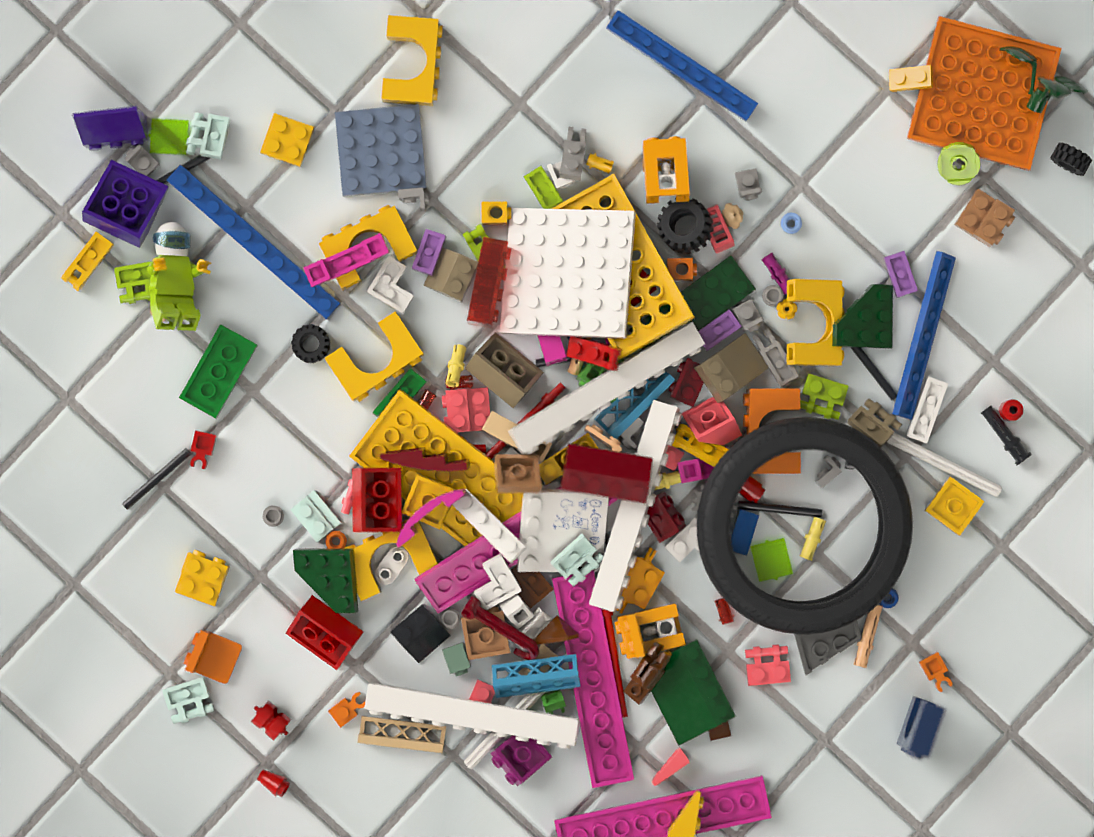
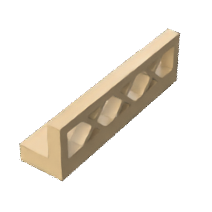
(398, 742)

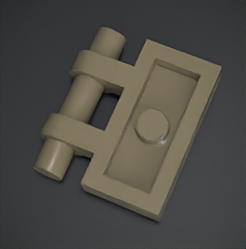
(871, 426)

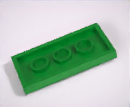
(218, 371)

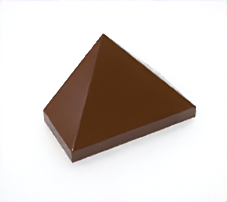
(556, 631)

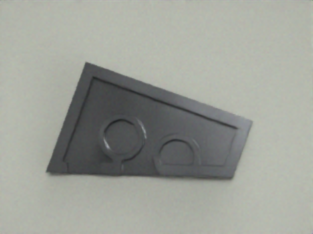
(819, 647)

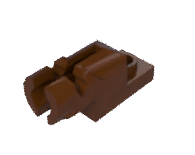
(647, 673)

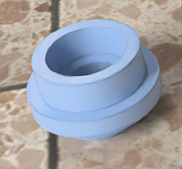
(791, 216)

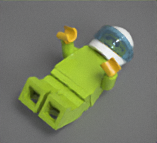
(172, 279)

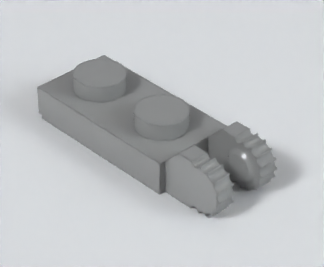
(573, 156)
(776, 359)

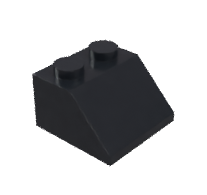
(420, 633)

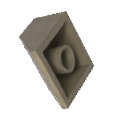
(452, 275)

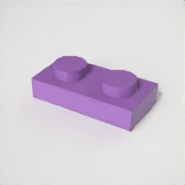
(429, 252)
(900, 274)
(719, 329)

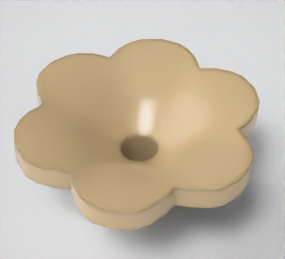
(733, 215)

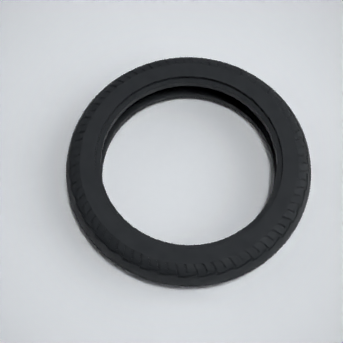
(886, 560)

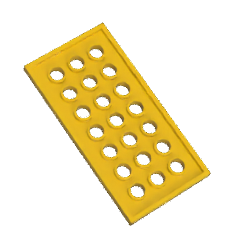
(640, 287)

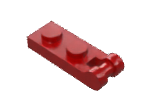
(593, 352)

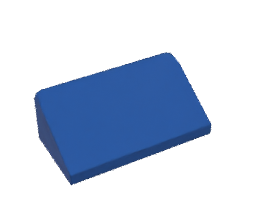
(743, 531)

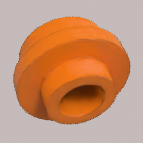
(343, 540)

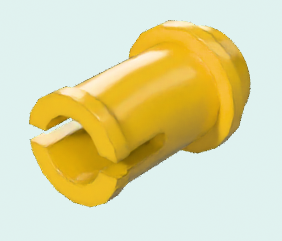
(599, 163)

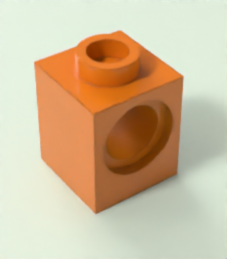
(671, 264)

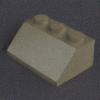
(504, 370)

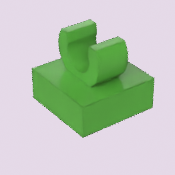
(553, 701)

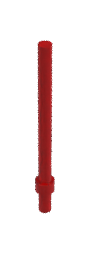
(547, 400)
(607, 616)

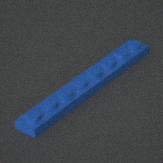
(682, 66)
(924, 335)

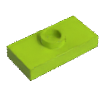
(543, 188)

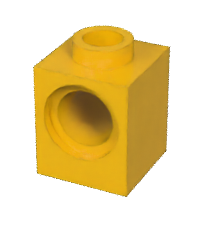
(487, 207)

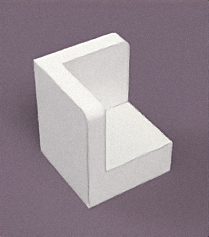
(559, 183)

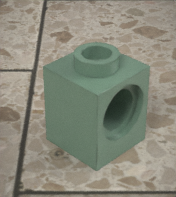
(456, 659)

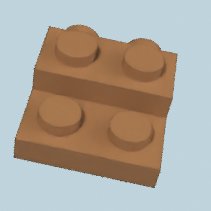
(985, 218)
(517, 473)
(482, 640)

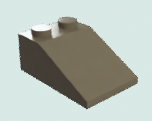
(731, 368)

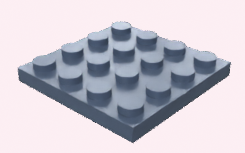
(380, 150)

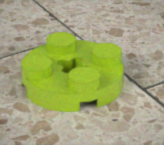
(950, 172)

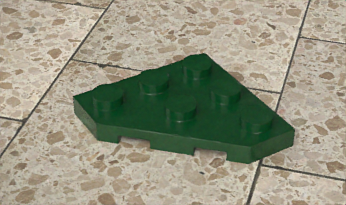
(867, 320)
(330, 575)

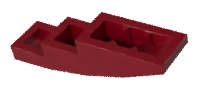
(418, 459)

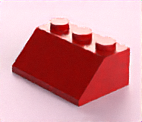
(377, 499)
(324, 632)

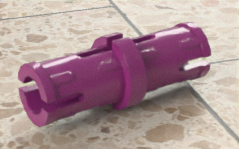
(777, 272)

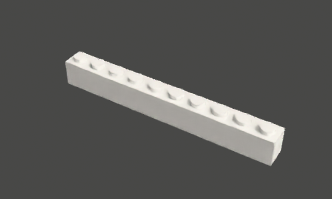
(606, 387)
(633, 515)
(472, 714)

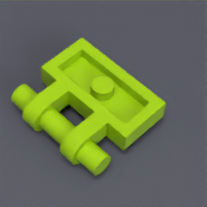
(132, 276)
(825, 390)

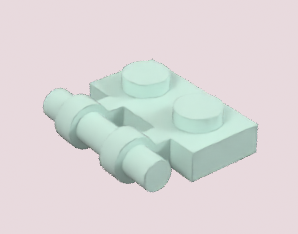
(214, 136)
(574, 556)
(187, 693)

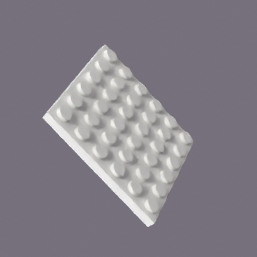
(568, 273)

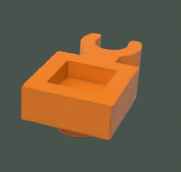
(934, 668)
(345, 710)

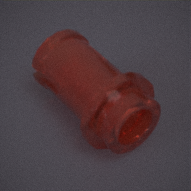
(462, 384)
(427, 399)
(724, 611)

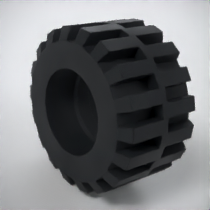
(696, 237)

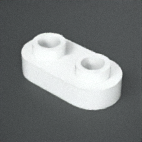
(391, 565)

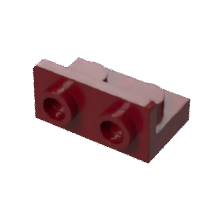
(688, 384)
(664, 518)

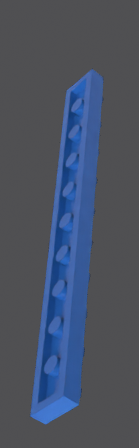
(252, 241)

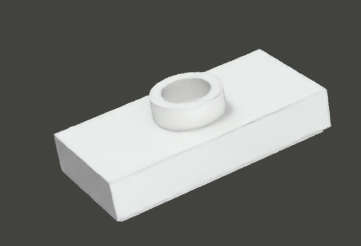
(535, 625)

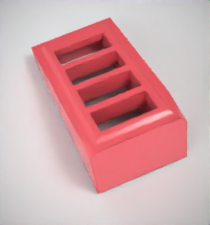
(725, 244)
(672, 765)

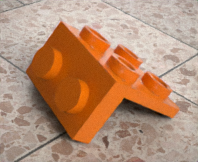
(212, 656)

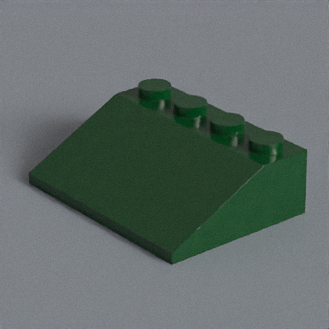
(691, 695)

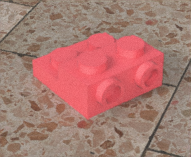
(466, 409)

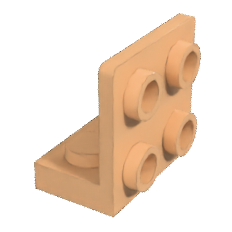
(597, 433)

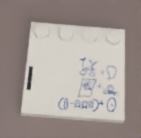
(554, 521)

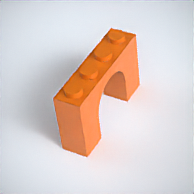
(759, 403)

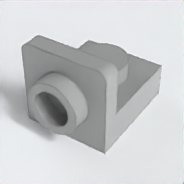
(141, 160)
(748, 184)
(412, 194)
(748, 316)
(633, 430)
(826, 475)

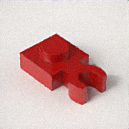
(203, 445)

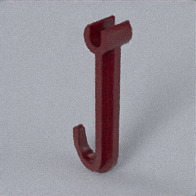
(474, 610)

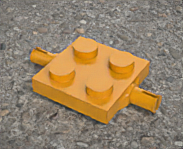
(643, 581)

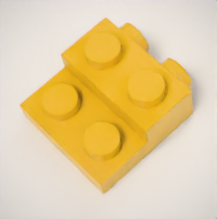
(202, 577)

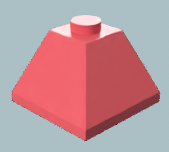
(712, 422)

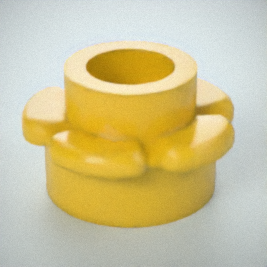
(786, 314)

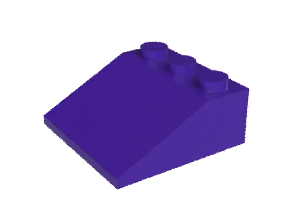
(112, 127)
(124, 203)

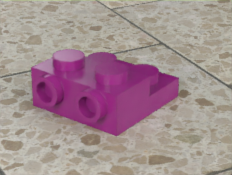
(519, 758)

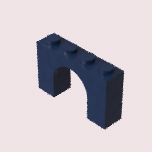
(920, 728)

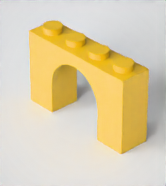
(421, 88)
(385, 222)
(828, 297)
(359, 383)
(416, 546)

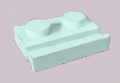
(315, 516)

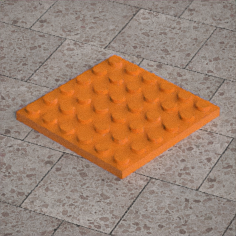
(982, 93)

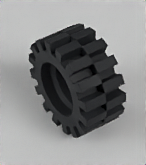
(1071, 159)
(320, 352)

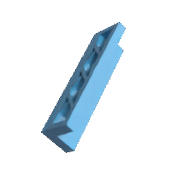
(636, 408)
(534, 683)

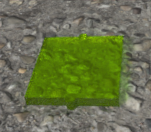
(168, 136)
(771, 559)

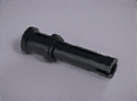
(1009, 446)

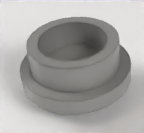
(772, 295)
(273, 516)
(450, 618)

